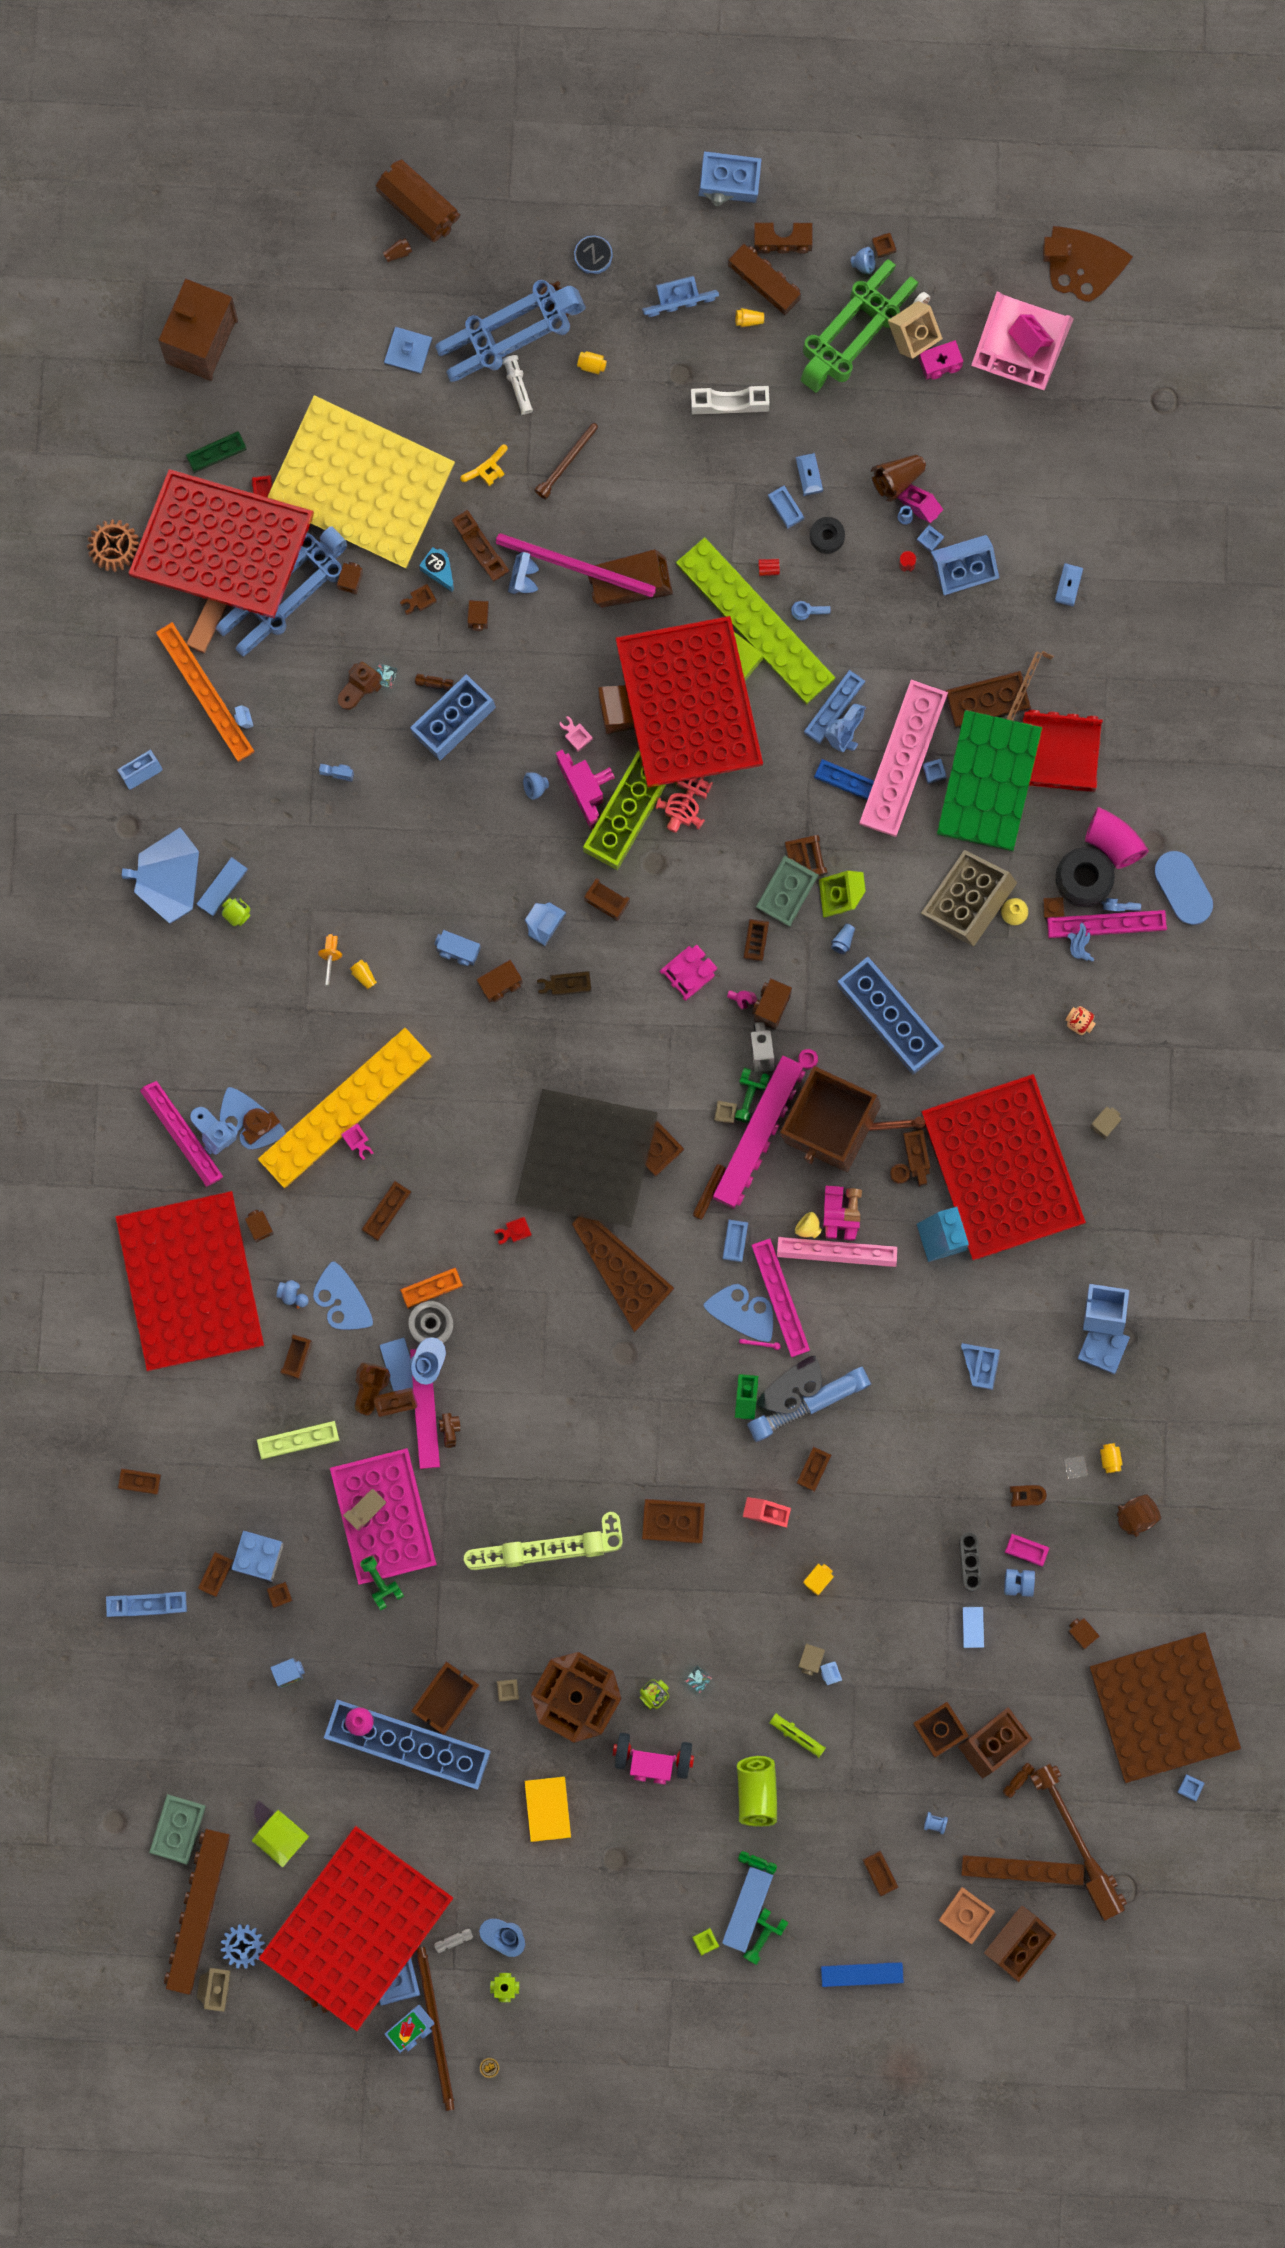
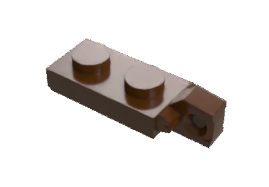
(917, 1155)

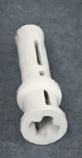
(515, 376)

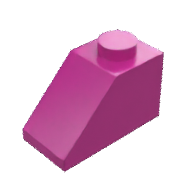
(921, 503)

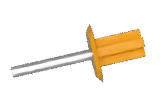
(330, 954)

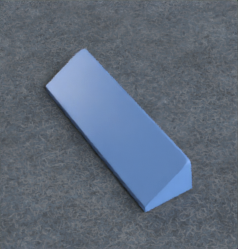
(747, 1909)

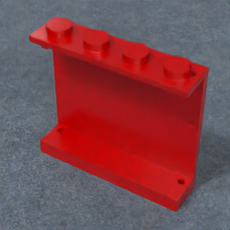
(1065, 751)

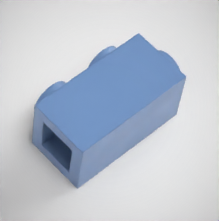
(457, 947)

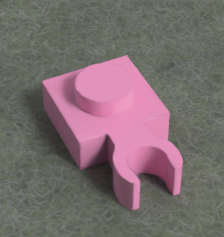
(577, 736)

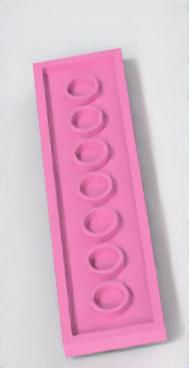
(903, 758)

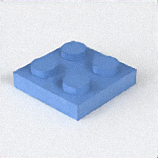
(1103, 1350)

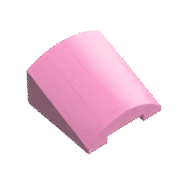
(1004, 357)

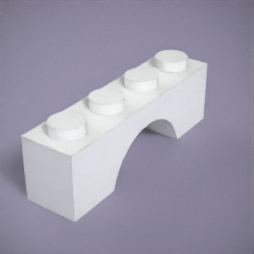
(715, 402)

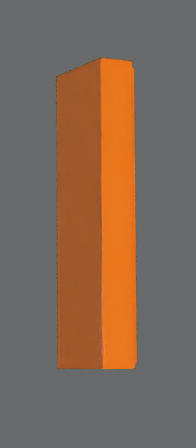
(431, 1288)

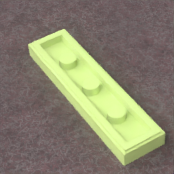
(298, 1440)

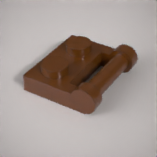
(797, 851)

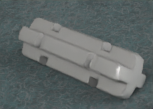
(453, 1940)

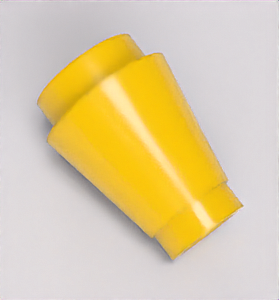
(748, 317)
(363, 974)

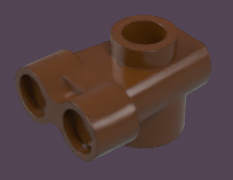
(449, 1425)

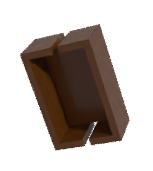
(445, 1698)

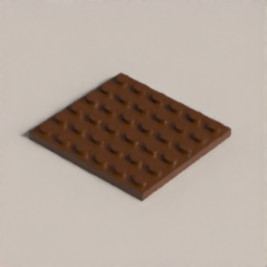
(1165, 1707)

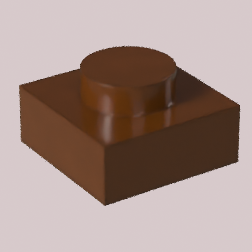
(884, 245)
(1053, 907)
(279, 1595)

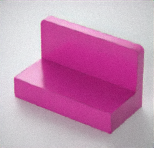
(1029, 334)

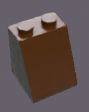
(615, 709)

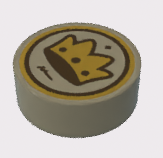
(489, 2067)

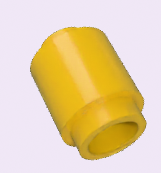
(591, 362)
(1111, 1458)

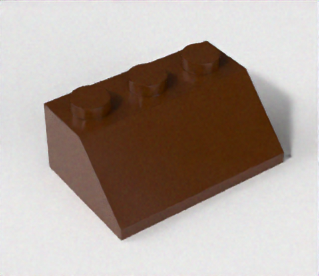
(1020, 1943)

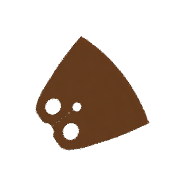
(1095, 255)

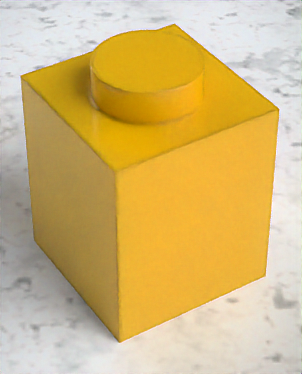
(818, 1579)

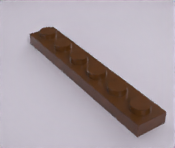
(1022, 1870)

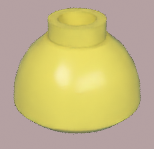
(1014, 911)
(808, 1226)

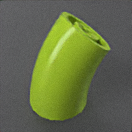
(757, 1791)

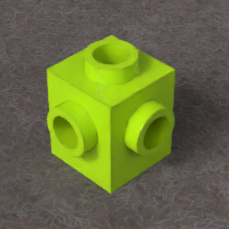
(504, 1978)

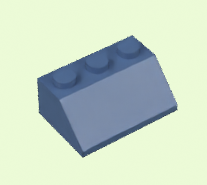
(965, 564)

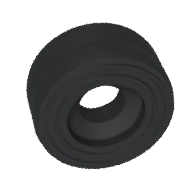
(824, 524)

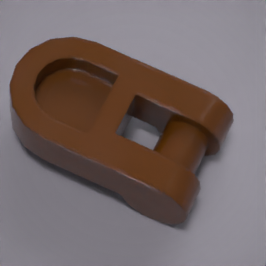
(1034, 1495)

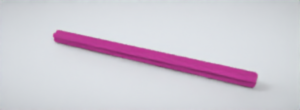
(576, 565)

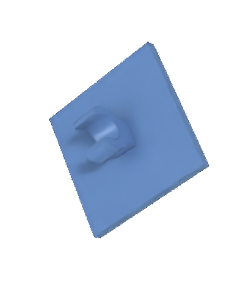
(408, 350)

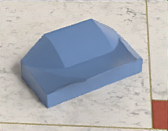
(543, 921)

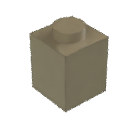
(1106, 1122)
(811, 1659)

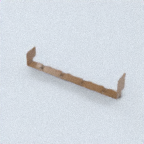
(1024, 684)

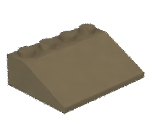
(969, 897)

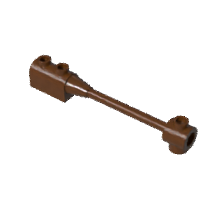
(1101, 1887)

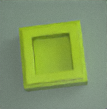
(705, 1941)

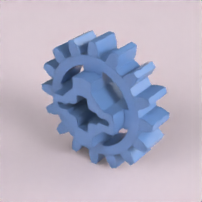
(241, 1936)

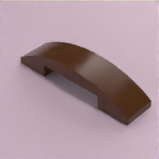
(479, 546)

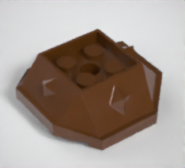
(570, 1675)

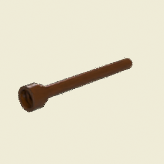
(543, 490)

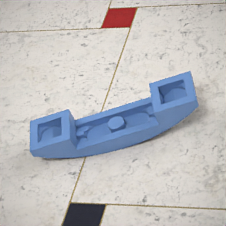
(146, 1604)

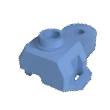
(842, 730)
(214, 1133)

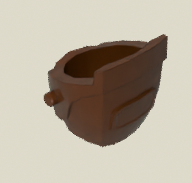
(1138, 1515)

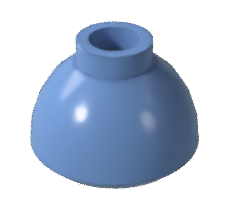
(864, 260)
(534, 785)

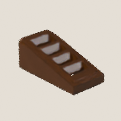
(762, 923)

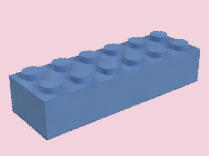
(890, 1015)

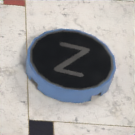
(593, 254)

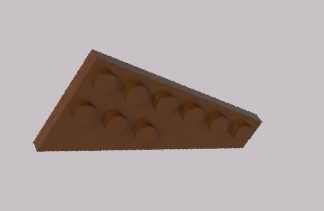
(630, 1279)

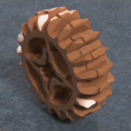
(119, 540)

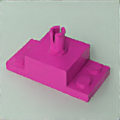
(584, 785)

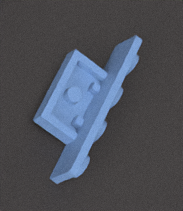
(677, 294)

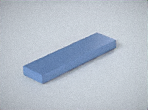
(834, 706)

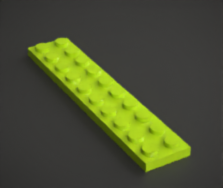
(755, 620)

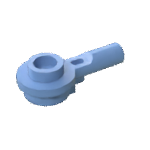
(802, 610)
(1112, 905)

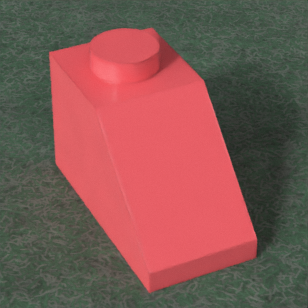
(766, 1512)

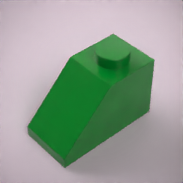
(746, 1396)

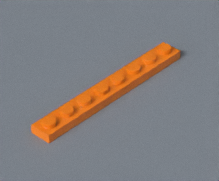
(205, 692)

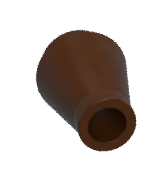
(398, 250)

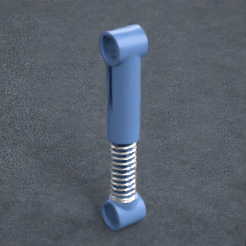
(828, 1394)

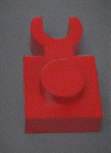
(516, 1230)

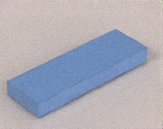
(222, 886)

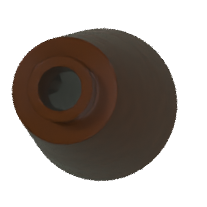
(897, 475)

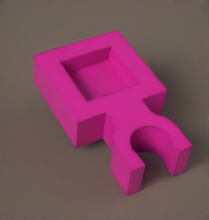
(355, 1139)

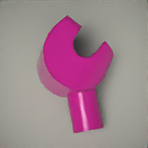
(742, 997)

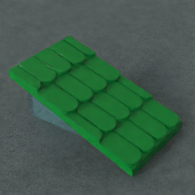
(989, 780)

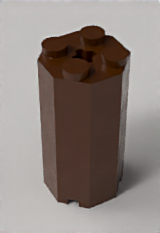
(417, 201)

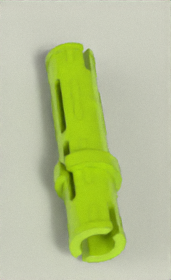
(817, 1749)

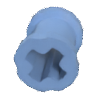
(935, 1823)

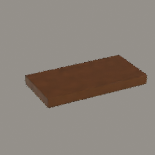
(987, 697)

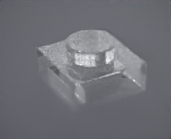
(1075, 1467)

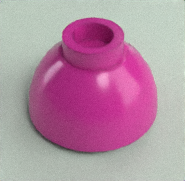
(359, 1721)

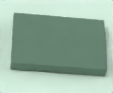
(787, 891)
(177, 1829)

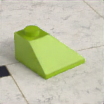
(841, 892)

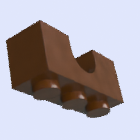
(767, 240)

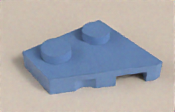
(982, 1365)

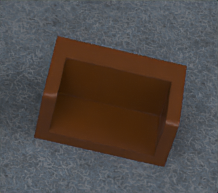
(606, 900)
(296, 1357)

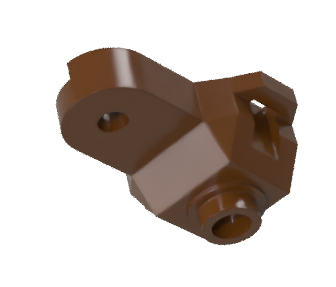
(361, 681)
(371, 1381)

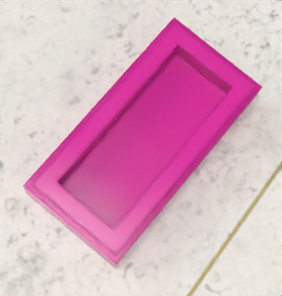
(1027, 1550)

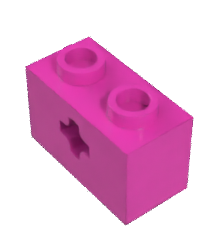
(947, 353)

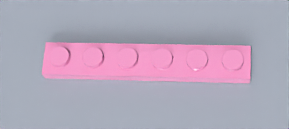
(837, 1251)

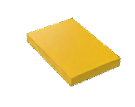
(547, 1809)

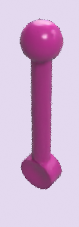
(776, 1345)

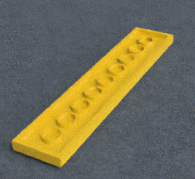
(344, 1108)

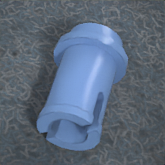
(905, 519)

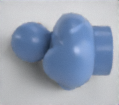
(288, 1294)

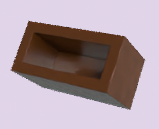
(500, 981)

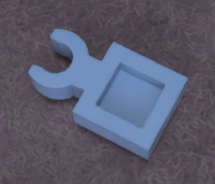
(342, 772)

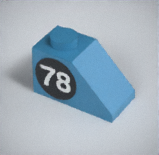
(437, 567)

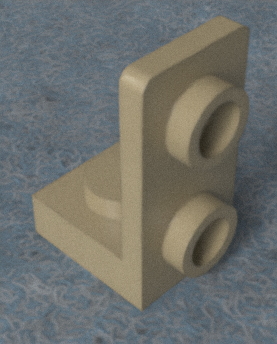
(365, 1509)

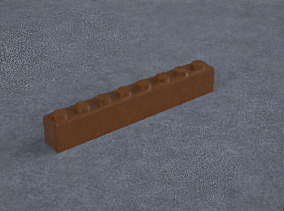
(198, 1911)

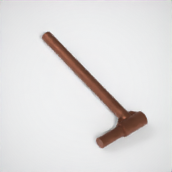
(918, 1122)

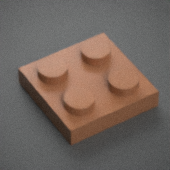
(966, 1915)

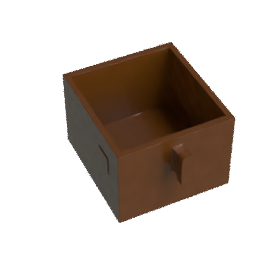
(198, 329)
(830, 1119)

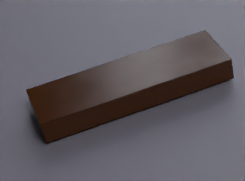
(386, 1211)

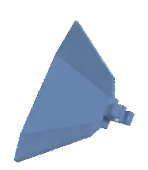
(167, 875)

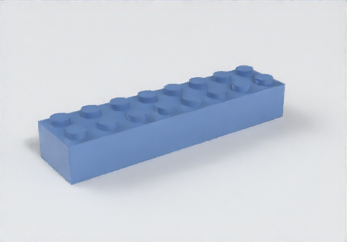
(412, 1747)

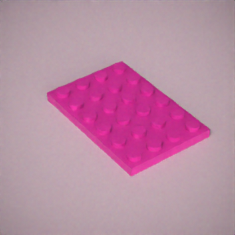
(399, 1530)

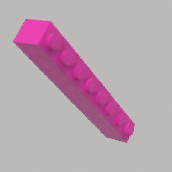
(758, 1132)

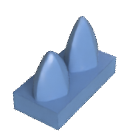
(519, 582)

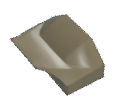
(214, 1989)

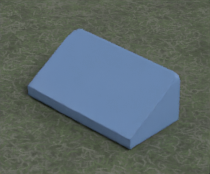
(140, 769)

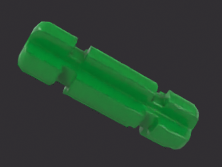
(757, 1862)

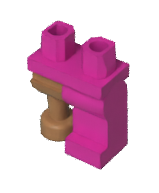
(841, 1218)

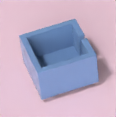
(1106, 1309)

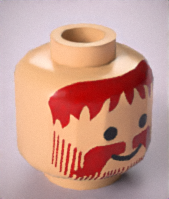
(1080, 1020)

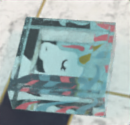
(388, 674)
(698, 1679)

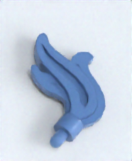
(1078, 943)

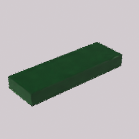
(216, 452)

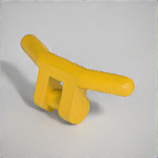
(489, 463)

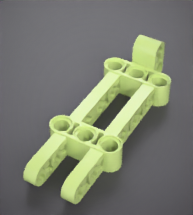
(513, 1553)

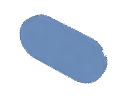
(1183, 888)

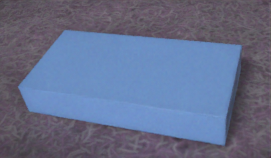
(785, 507)
(735, 1240)

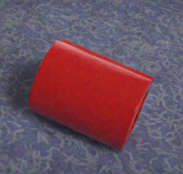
(907, 561)
(769, 567)

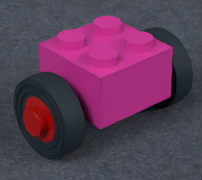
(652, 1765)

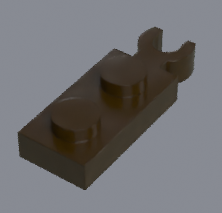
(567, 983)

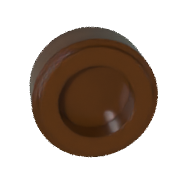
(900, 1173)

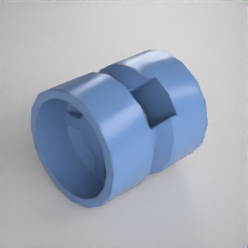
(1026, 1579)

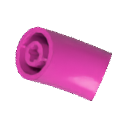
(1115, 839)

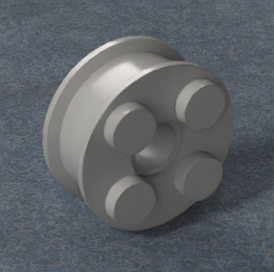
(427, 1311)

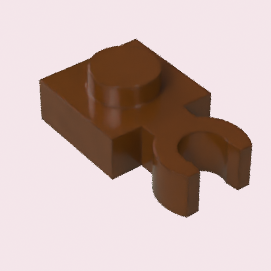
(420, 598)

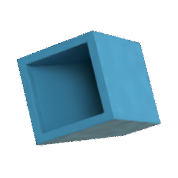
(943, 1234)

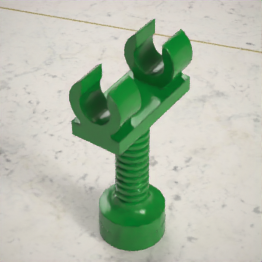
(743, 1115)
(369, 1565)
(753, 1955)

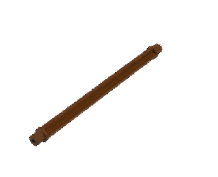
(436, 2030)

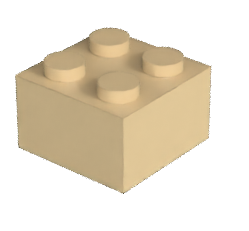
(915, 329)

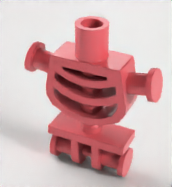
(677, 813)

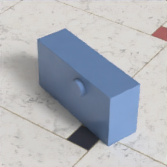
(453, 717)

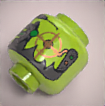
(236, 911)
(654, 1694)

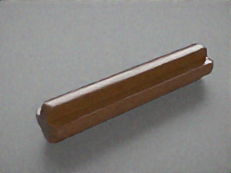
(709, 1191)

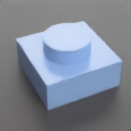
(243, 717)
(830, 1673)

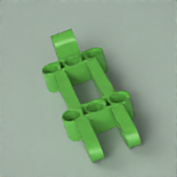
(818, 368)

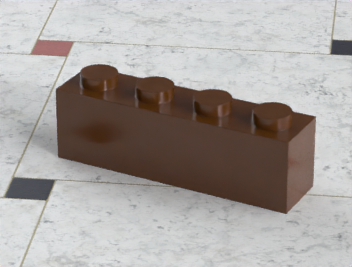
(764, 279)

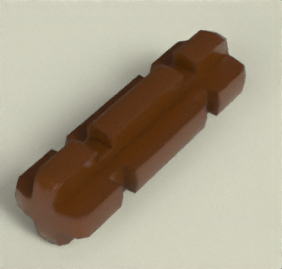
(433, 682)
(1018, 1780)

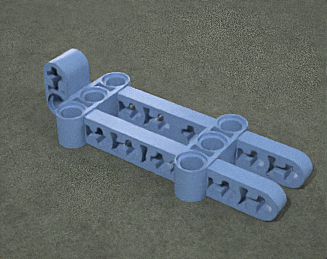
(565, 301)
(331, 546)

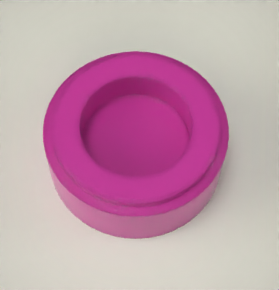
(808, 1058)

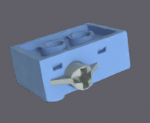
(729, 178)

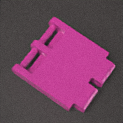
(690, 971)

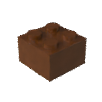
(772, 1004)
(940, 1729)

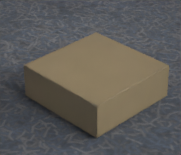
(725, 1112)
(507, 1690)

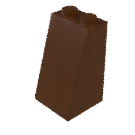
(645, 567)

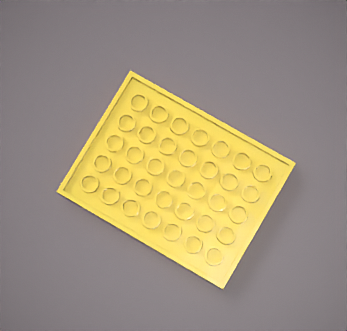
(362, 480)

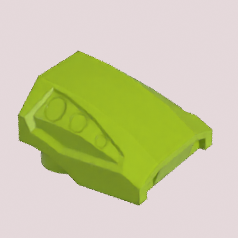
(280, 1838)

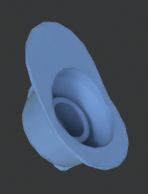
(427, 1360)
(503, 1937)

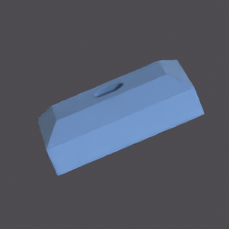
(810, 484)
(1065, 594)

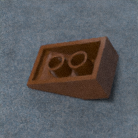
(995, 1743)

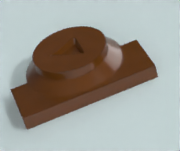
(258, 1123)

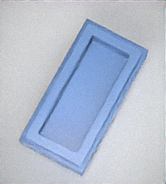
(973, 1627)

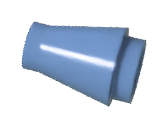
(842, 941)

